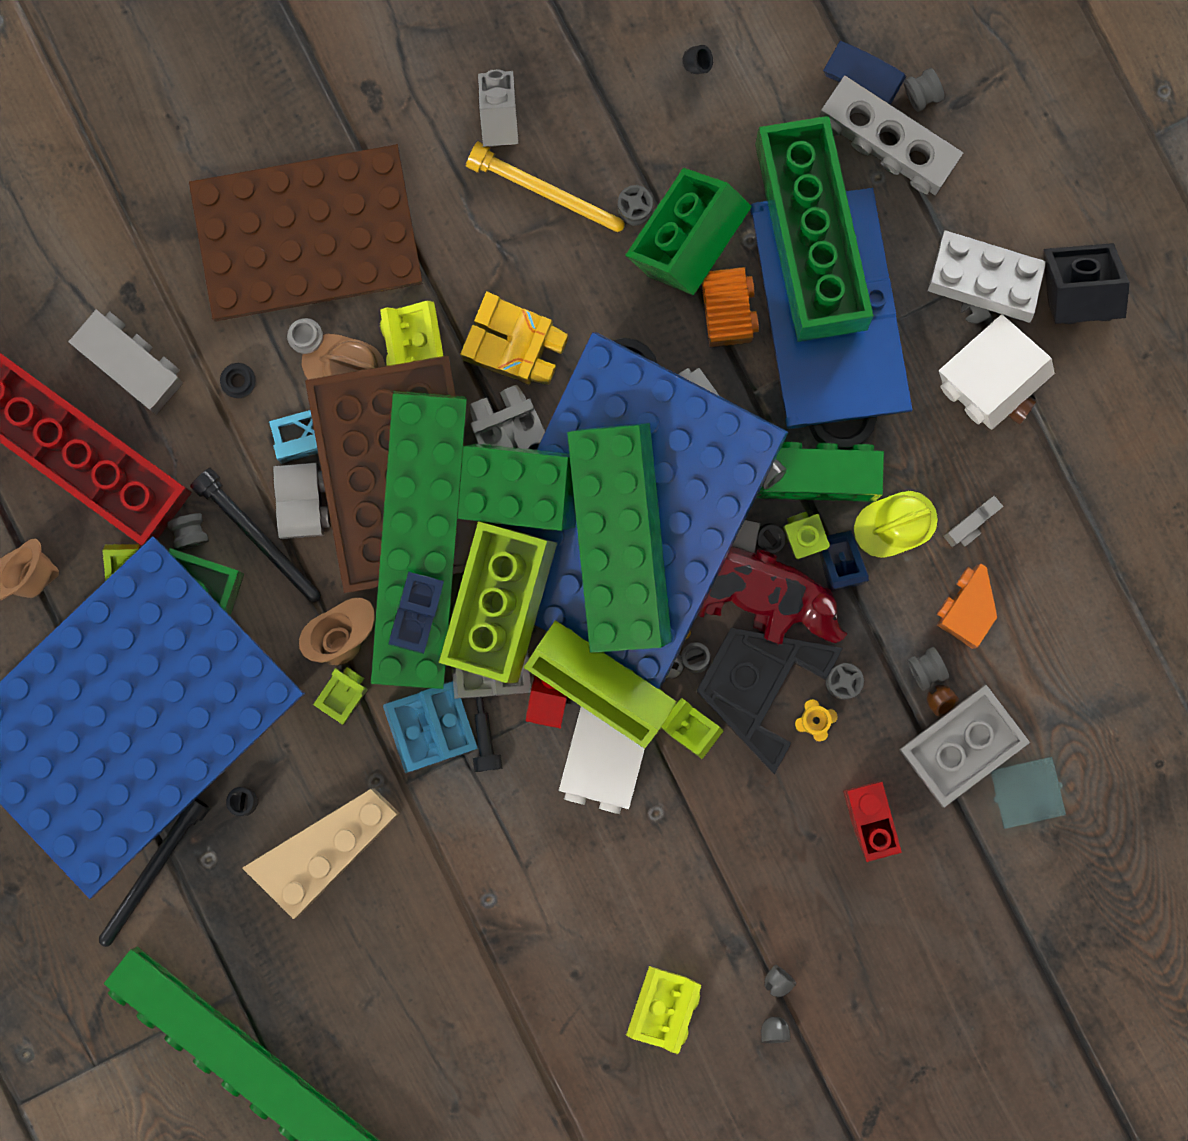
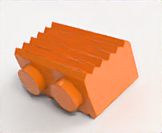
(728, 307)

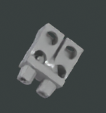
(510, 427)

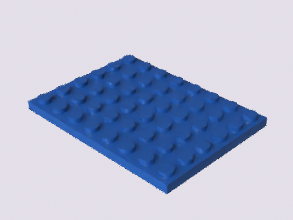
(706, 475)
(130, 715)

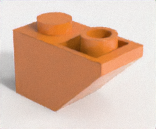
(972, 609)

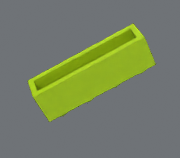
(600, 684)

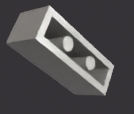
(127, 360)

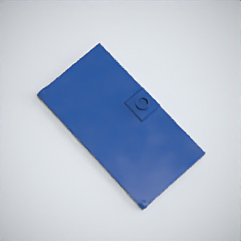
(844, 373)

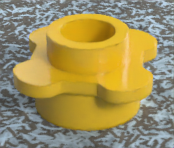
(825, 716)

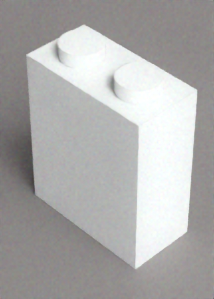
(996, 372)
(600, 765)

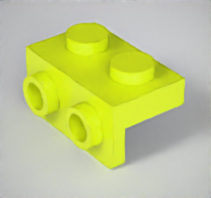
(411, 333)
(664, 1009)

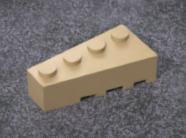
(315, 857)

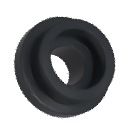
(227, 377)

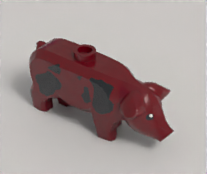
(774, 594)

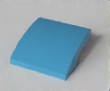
(429, 727)

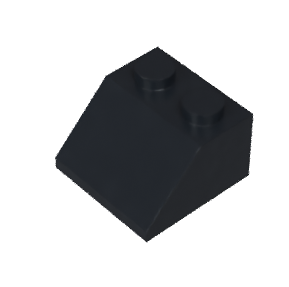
(1086, 283)

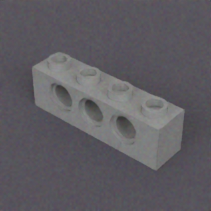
(910, 136)

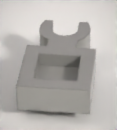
(967, 529)

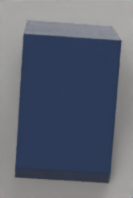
(843, 562)

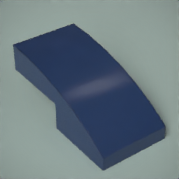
(865, 70)
(415, 612)

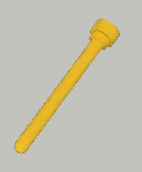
(483, 159)

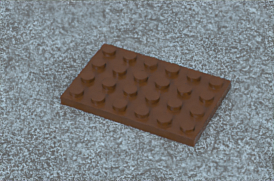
(305, 232)
(353, 445)

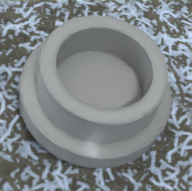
(305, 336)

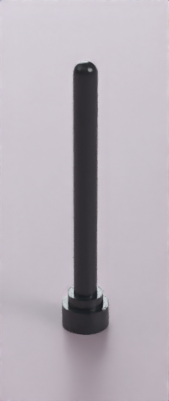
(208, 485)
(195, 811)

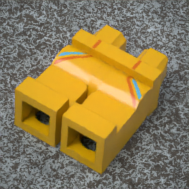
(524, 341)

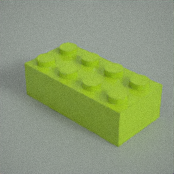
(498, 602)

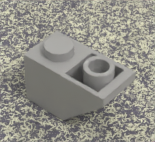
(497, 108)

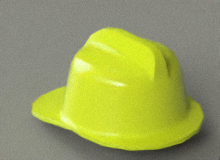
(895, 524)

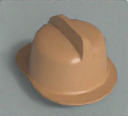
(340, 355)
(26, 571)
(338, 633)

